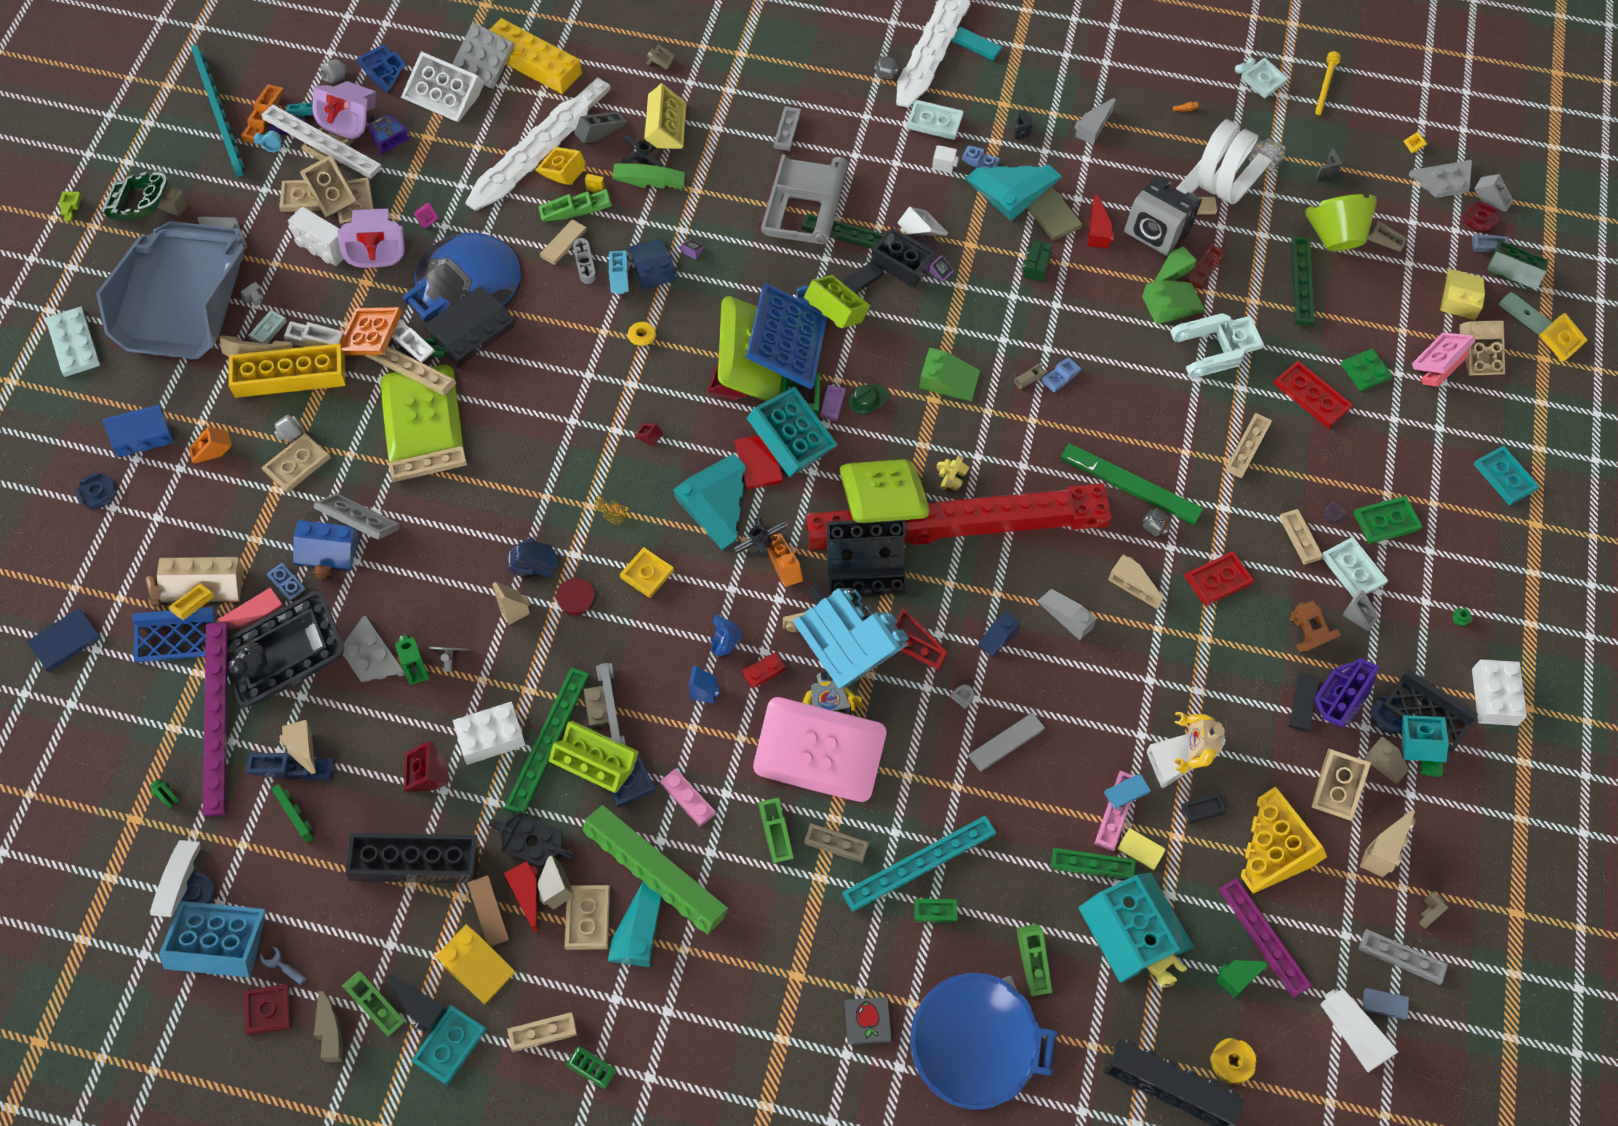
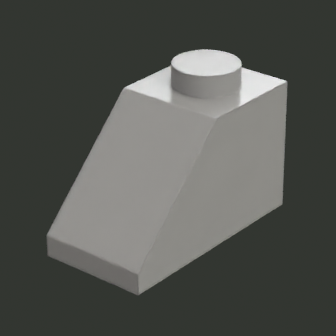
(1494, 192)

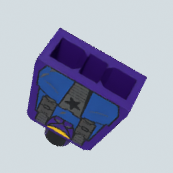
(387, 132)

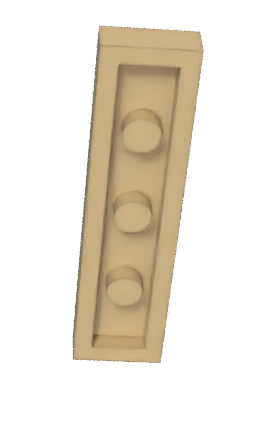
(1248, 445)
(427, 464)

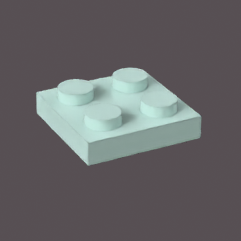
(1264, 78)

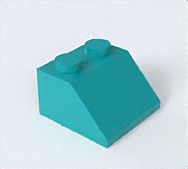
(1424, 738)

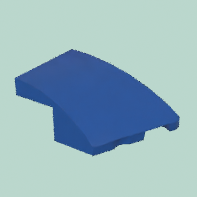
(382, 66)

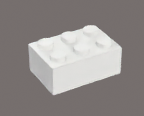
(316, 235)
(1499, 692)
(489, 733)

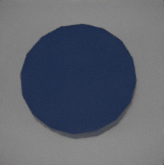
(96, 491)
(1384, 719)
(200, 889)

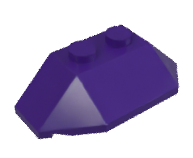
(1346, 691)

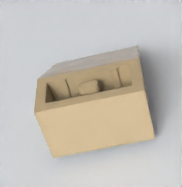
(1487, 351)
(1385, 850)

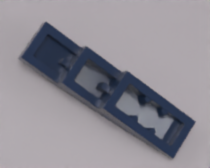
(285, 766)

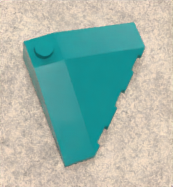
(1012, 187)
(714, 499)

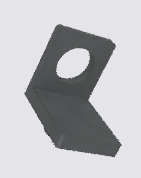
(1331, 168)

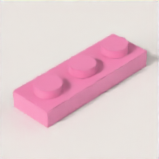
(687, 797)

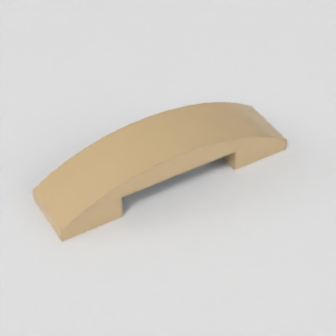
(232, 346)

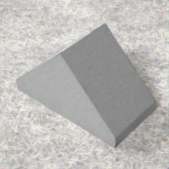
(1361, 611)

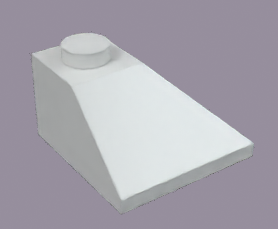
(919, 223)

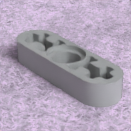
(580, 255)

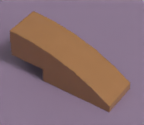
(488, 911)

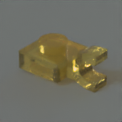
(612, 512)

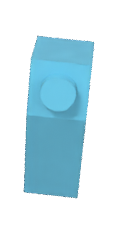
(618, 272)

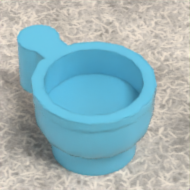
(270, 141)

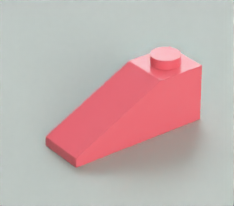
(252, 610)

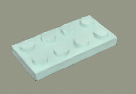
(72, 341)

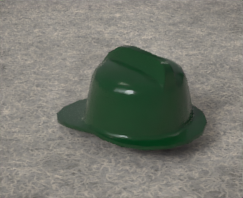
(868, 398)

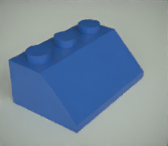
(138, 430)
(324, 545)

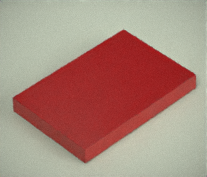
(760, 463)
(1219, 578)

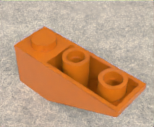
(784, 561)

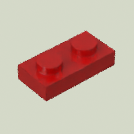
(763, 670)

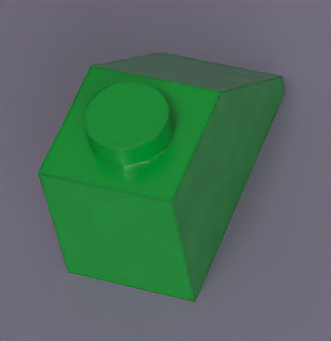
(1238, 975)

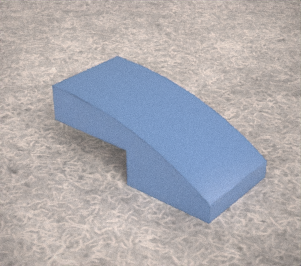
(1061, 374)

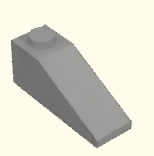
(1093, 121)
(1068, 613)

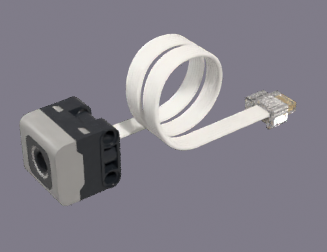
(1166, 214)

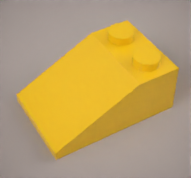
(475, 964)

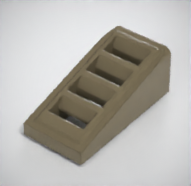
(1381, 233)

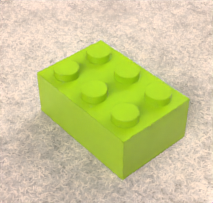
(836, 301)

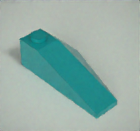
(637, 931)

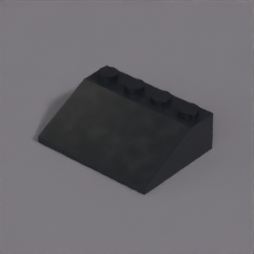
(470, 326)

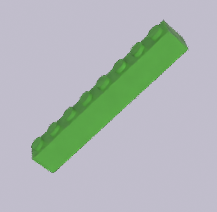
(654, 869)

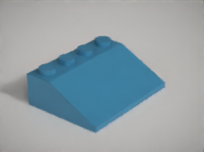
(213, 939)

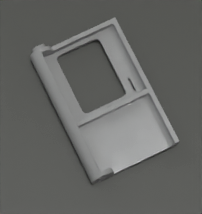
(806, 182)

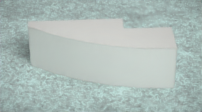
(311, 335)

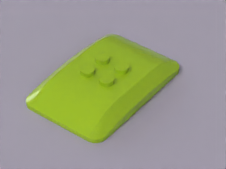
(733, 367)
(418, 417)
(884, 491)

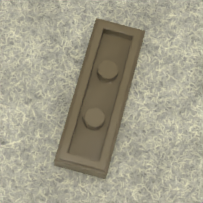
(836, 843)

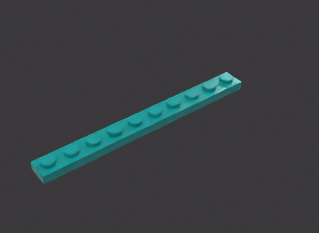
(219, 114)

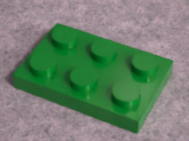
(1387, 520)

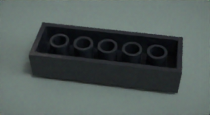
(412, 858)
(1173, 1085)

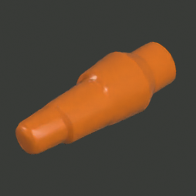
(1186, 107)

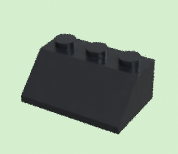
(902, 257)

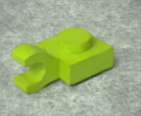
(68, 202)

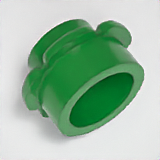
(1459, 620)

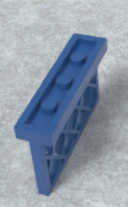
(167, 618)

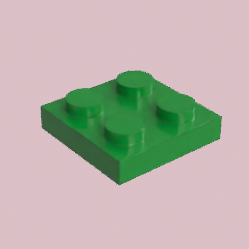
(1366, 369)

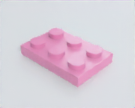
(1443, 352)

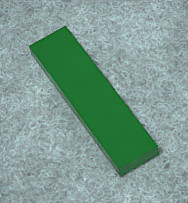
(1092, 864)

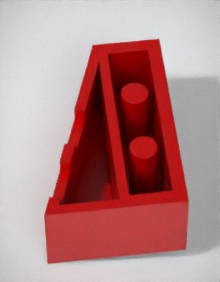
(920, 643)

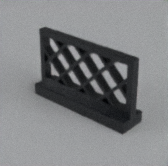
(1436, 700)

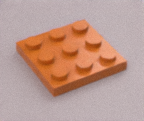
(370, 330)

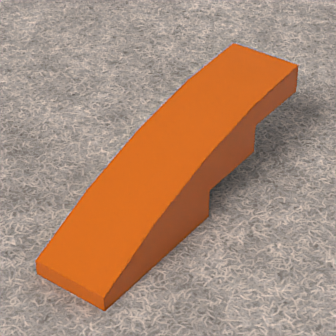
(270, 96)

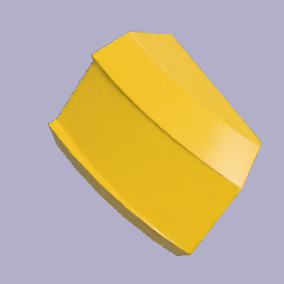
(562, 165)

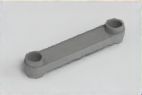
(604, 674)

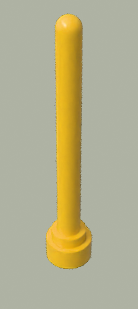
(1332, 60)

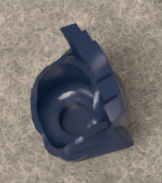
(532, 558)

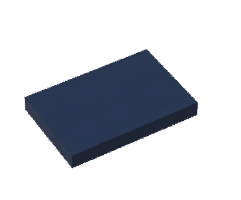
(63, 639)

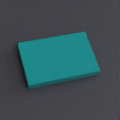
(1506, 475)
(449, 1045)

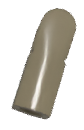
(1029, 377)

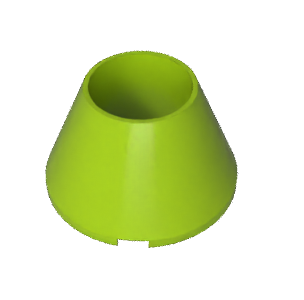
(1343, 221)

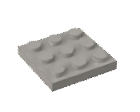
(483, 54)

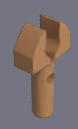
(154, 593)

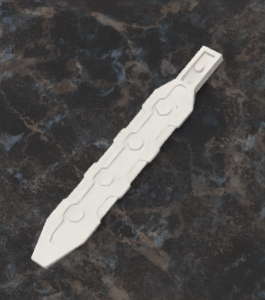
(930, 50)
(532, 149)

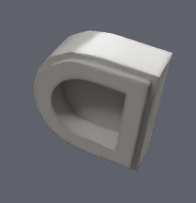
(963, 695)

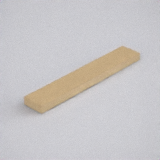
(415, 370)

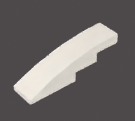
(412, 342)
(174, 879)

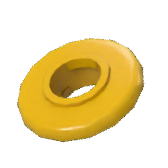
(641, 327)

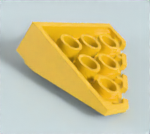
(1279, 844)

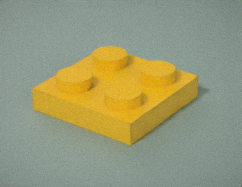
(1563, 337)
(646, 572)

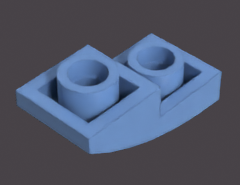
(976, 158)
(285, 582)

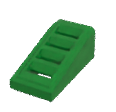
(595, 1061)

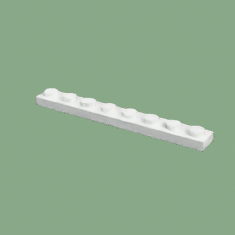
(321, 141)

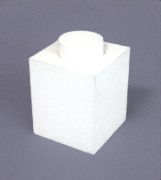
(945, 159)

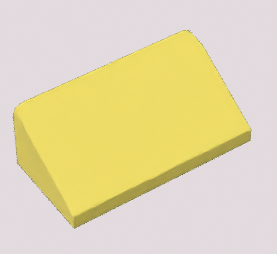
(1141, 849)

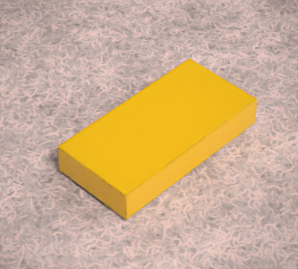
(191, 601)

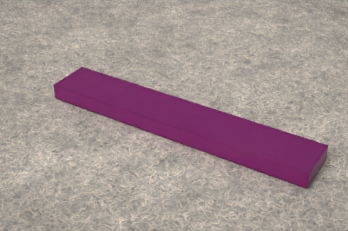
(1265, 938)

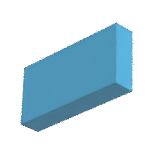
(1127, 791)

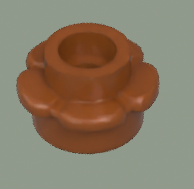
(322, 571)

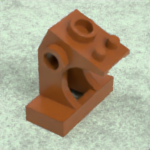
(1313, 638)

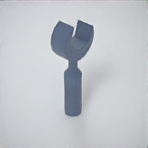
(287, 969)

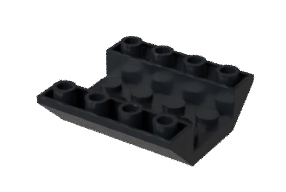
(866, 568)

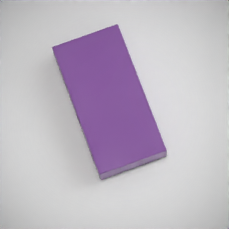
(832, 403)

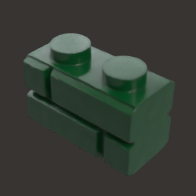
(1037, 261)

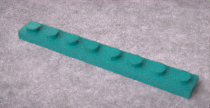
(918, 863)

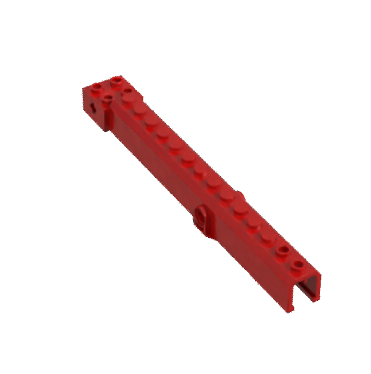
(1075, 507)

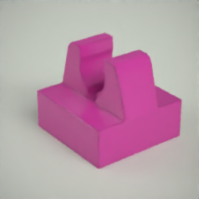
(426, 215)

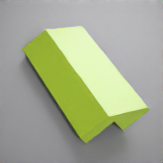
(594, 756)

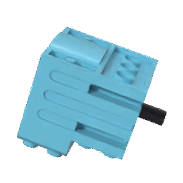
(848, 635)

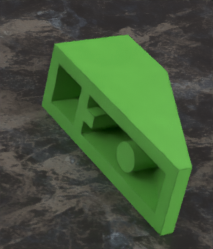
(1177, 265)
(1034, 959)
(373, 1003)

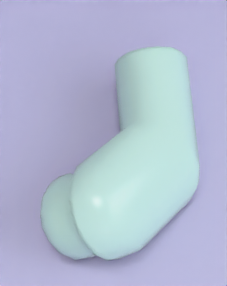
(1245, 66)

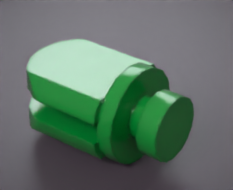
(160, 788)

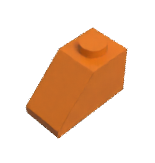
(210, 445)

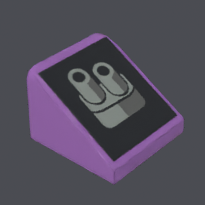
(692, 248)
(941, 269)

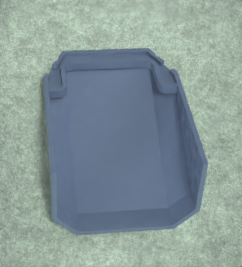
(172, 290)

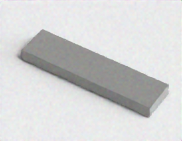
(1006, 742)
(1403, 956)

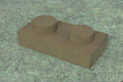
(596, 707)

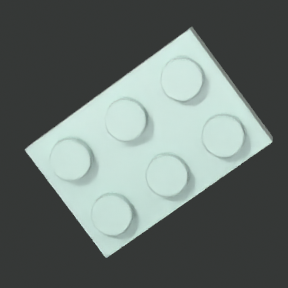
(935, 119)
(1354, 567)

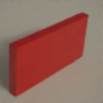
(1313, 394)

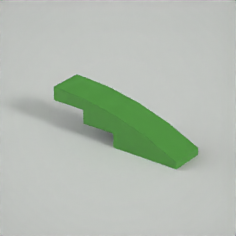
(641, 175)
(576, 206)

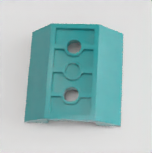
(1123, 930)

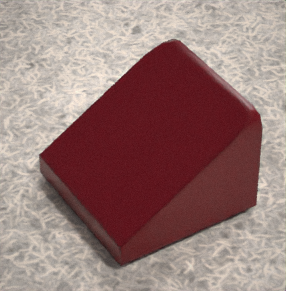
(649, 433)

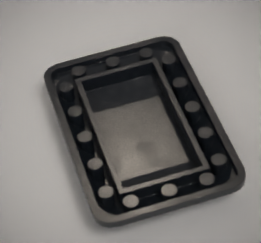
(297, 645)

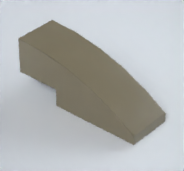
(328, 1030)

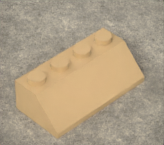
(217, 574)

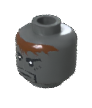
(1156, 522)

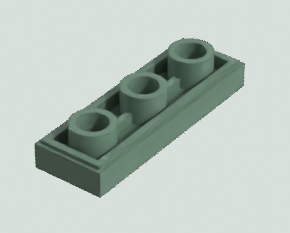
(1525, 313)

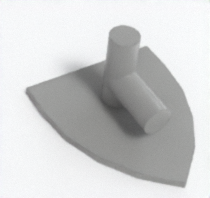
(447, 657)

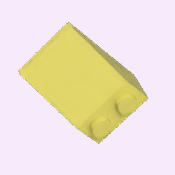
(1463, 294)

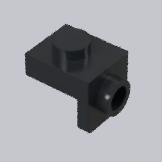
(1024, 125)

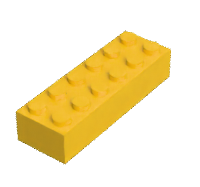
(539, 58)
(287, 370)

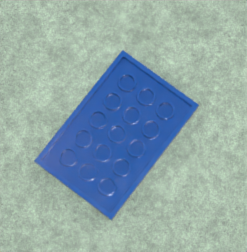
(787, 336)

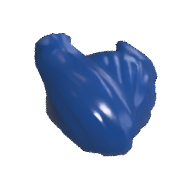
(725, 637)

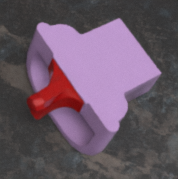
(343, 108)
(371, 239)

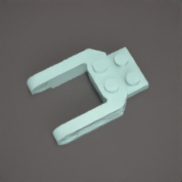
(1234, 336)

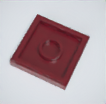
(267, 1009)

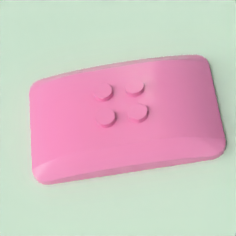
(819, 749)

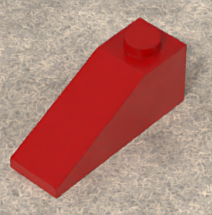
(1100, 226)
(524, 886)

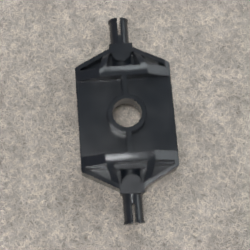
(520, 828)

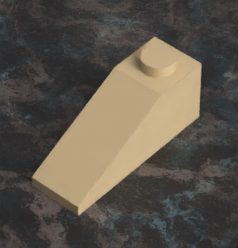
(1132, 578)
(511, 603)
(299, 743)

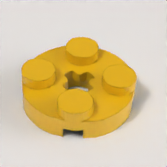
(1228, 1072)

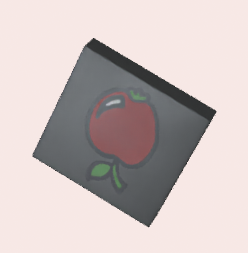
(867, 1020)

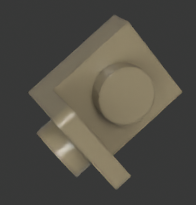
(660, 56)
(1436, 908)

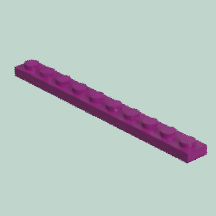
(215, 720)

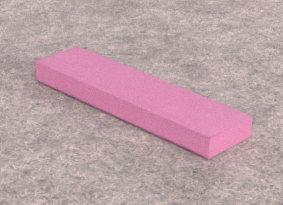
(1113, 821)

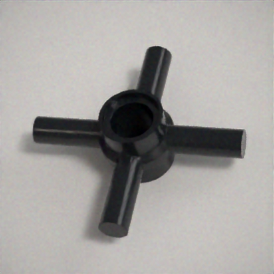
(642, 152)
(760, 537)

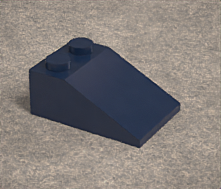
(652, 263)

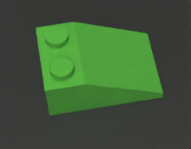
(1171, 300)
(948, 375)

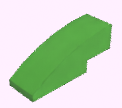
(775, 830)

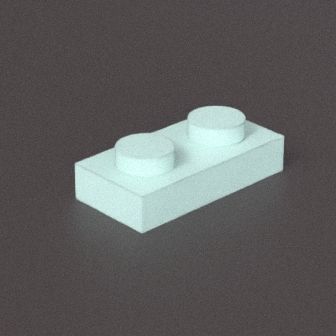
(267, 327)

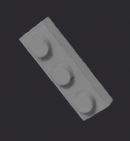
(787, 128)

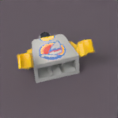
(829, 696)

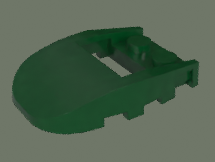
(154, 190)

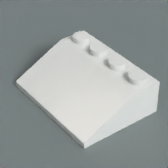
(442, 87)

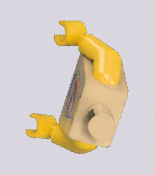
(1204, 740)

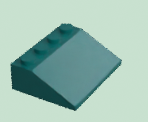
(791, 431)

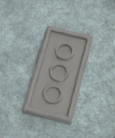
(357, 516)

